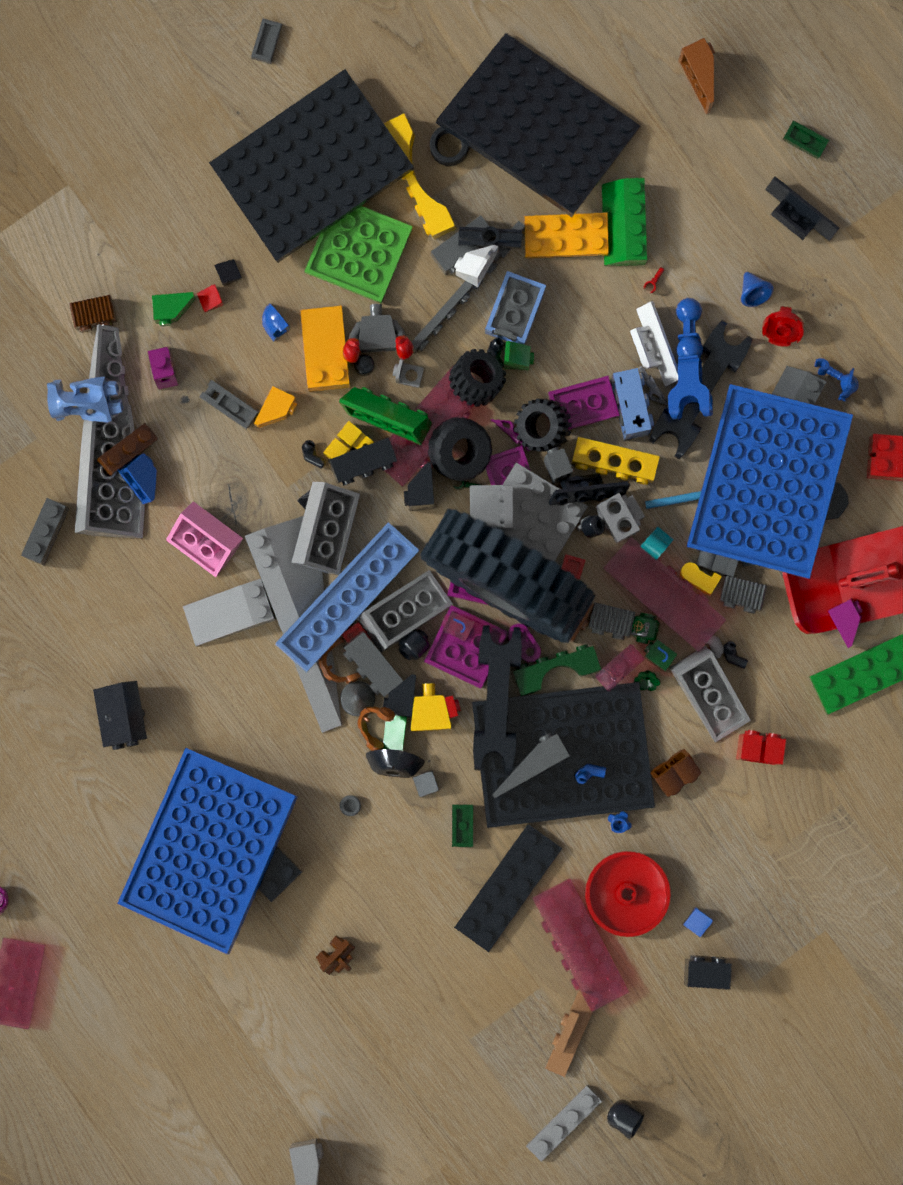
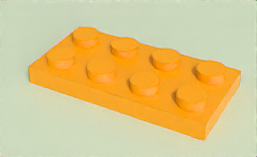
(566, 236)

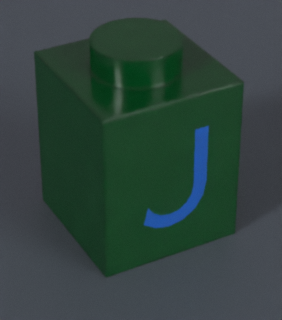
(659, 655)

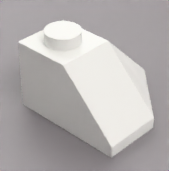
(475, 264)

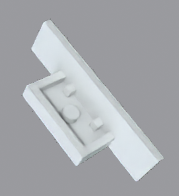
(653, 344)

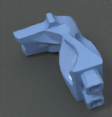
(98, 399)

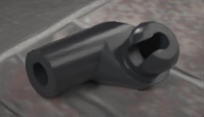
(495, 348)
(310, 456)
(732, 657)

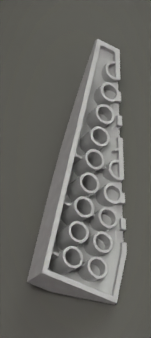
(104, 501)
(291, 593)

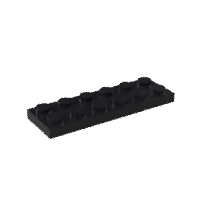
(508, 888)

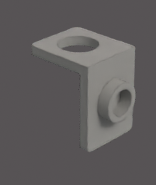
(400, 371)

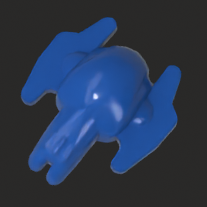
(848, 382)

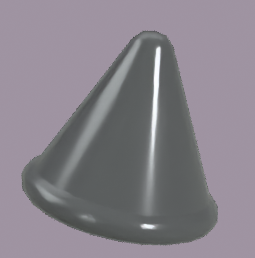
(357, 697)

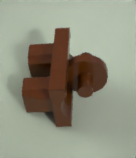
(338, 959)

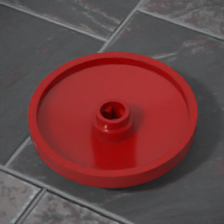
(627, 894)

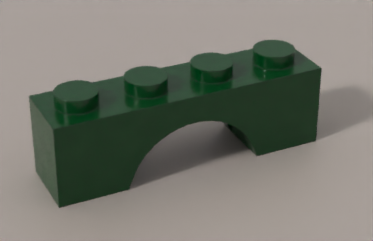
(582, 661)

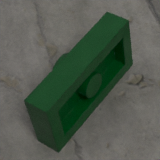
(805, 140)
(462, 825)

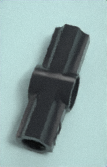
(504, 237)

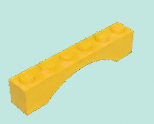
(436, 216)

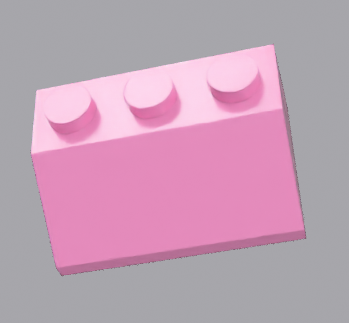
(204, 539)

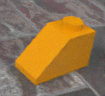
(276, 408)

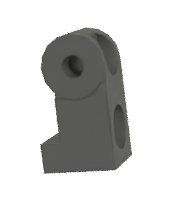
(718, 564)

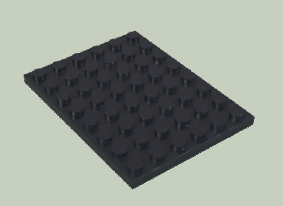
(538, 124)
(311, 165)
(596, 730)

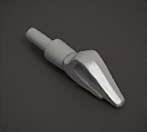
(653, 387)

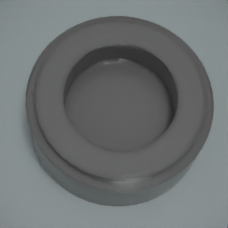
(350, 805)

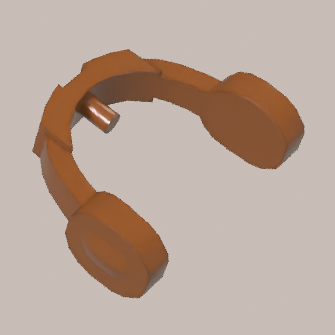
(326, 669)
(383, 713)

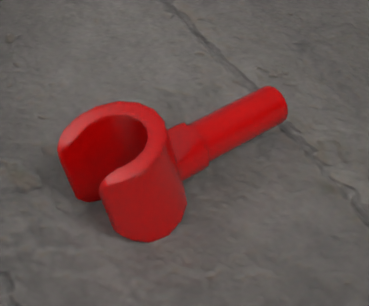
(654, 280)

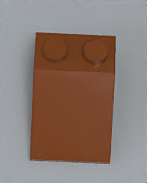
(698, 66)

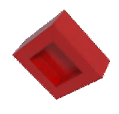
(573, 565)
(353, 631)
(452, 706)

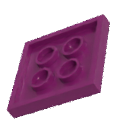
(461, 657)

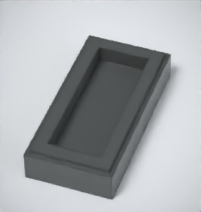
(266, 41)

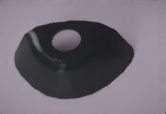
(404, 762)

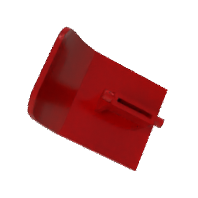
(858, 569)

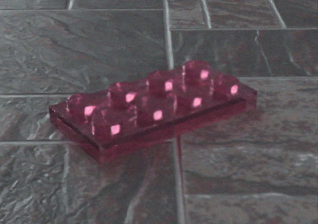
(19, 981)

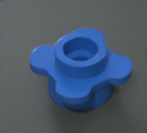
(619, 827)

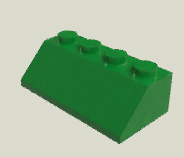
(626, 221)
(386, 415)

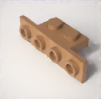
(569, 1038)

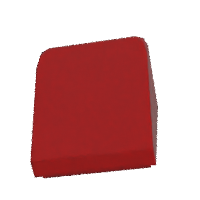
(210, 298)

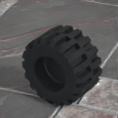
(468, 387)
(527, 425)

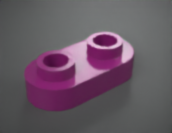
(527, 641)

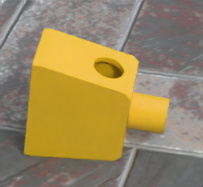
(430, 711)

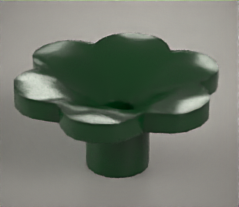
(647, 680)

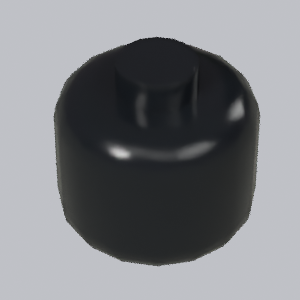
(364, 365)
(592, 526)

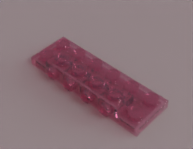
(440, 406)
(665, 594)
(579, 945)

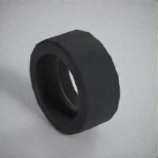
(446, 161)

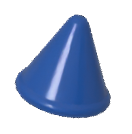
(755, 290)

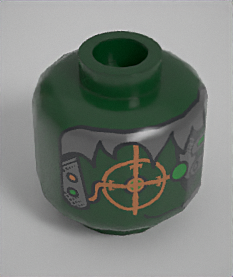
(645, 628)

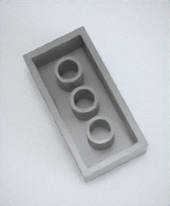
(325, 528)

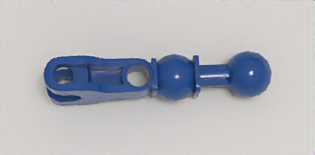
(689, 350)

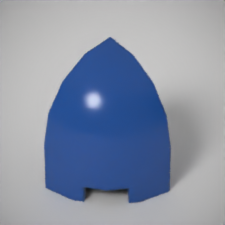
(274, 323)

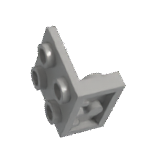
(492, 504)

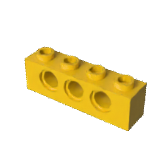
(626, 456)

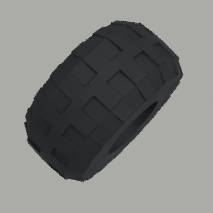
(442, 444)

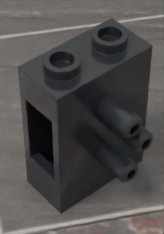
(120, 715)

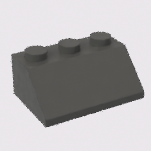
(799, 385)

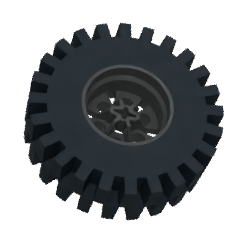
(508, 575)

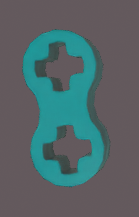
(657, 543)

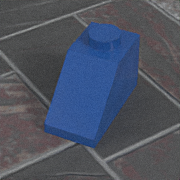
(141, 477)

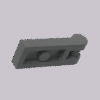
(229, 405)

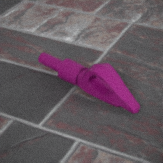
(509, 431)

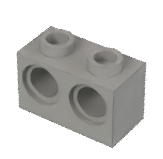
(613, 520)

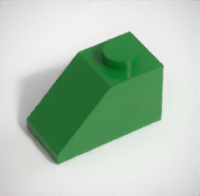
(171, 307)
(518, 356)

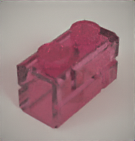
(619, 667)

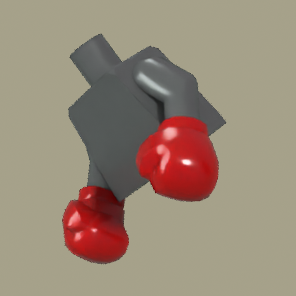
(377, 334)

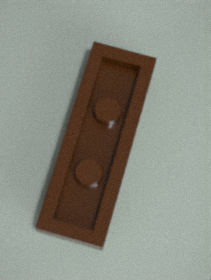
(127, 449)

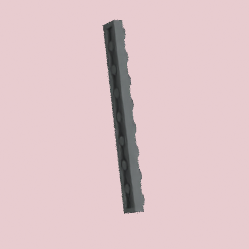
(460, 296)

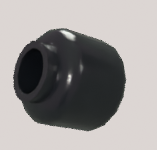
(414, 645)

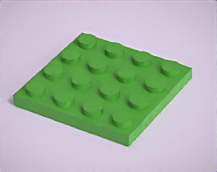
(360, 253)

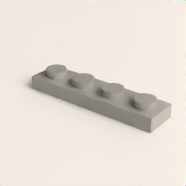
(563, 1123)

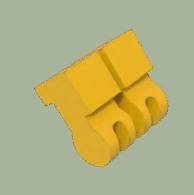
(350, 438)

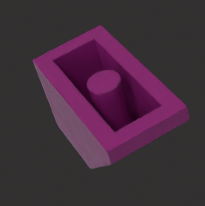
(847, 620)

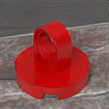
(783, 327)

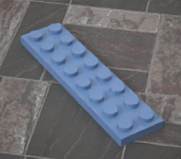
(347, 597)

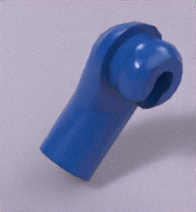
(588, 771)

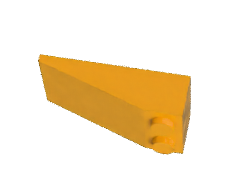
(323, 348)

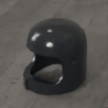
(625, 1118)

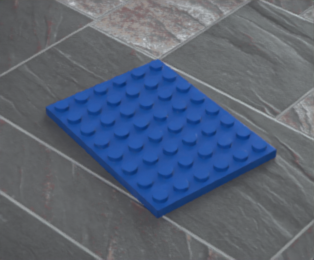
(769, 481)
(207, 850)

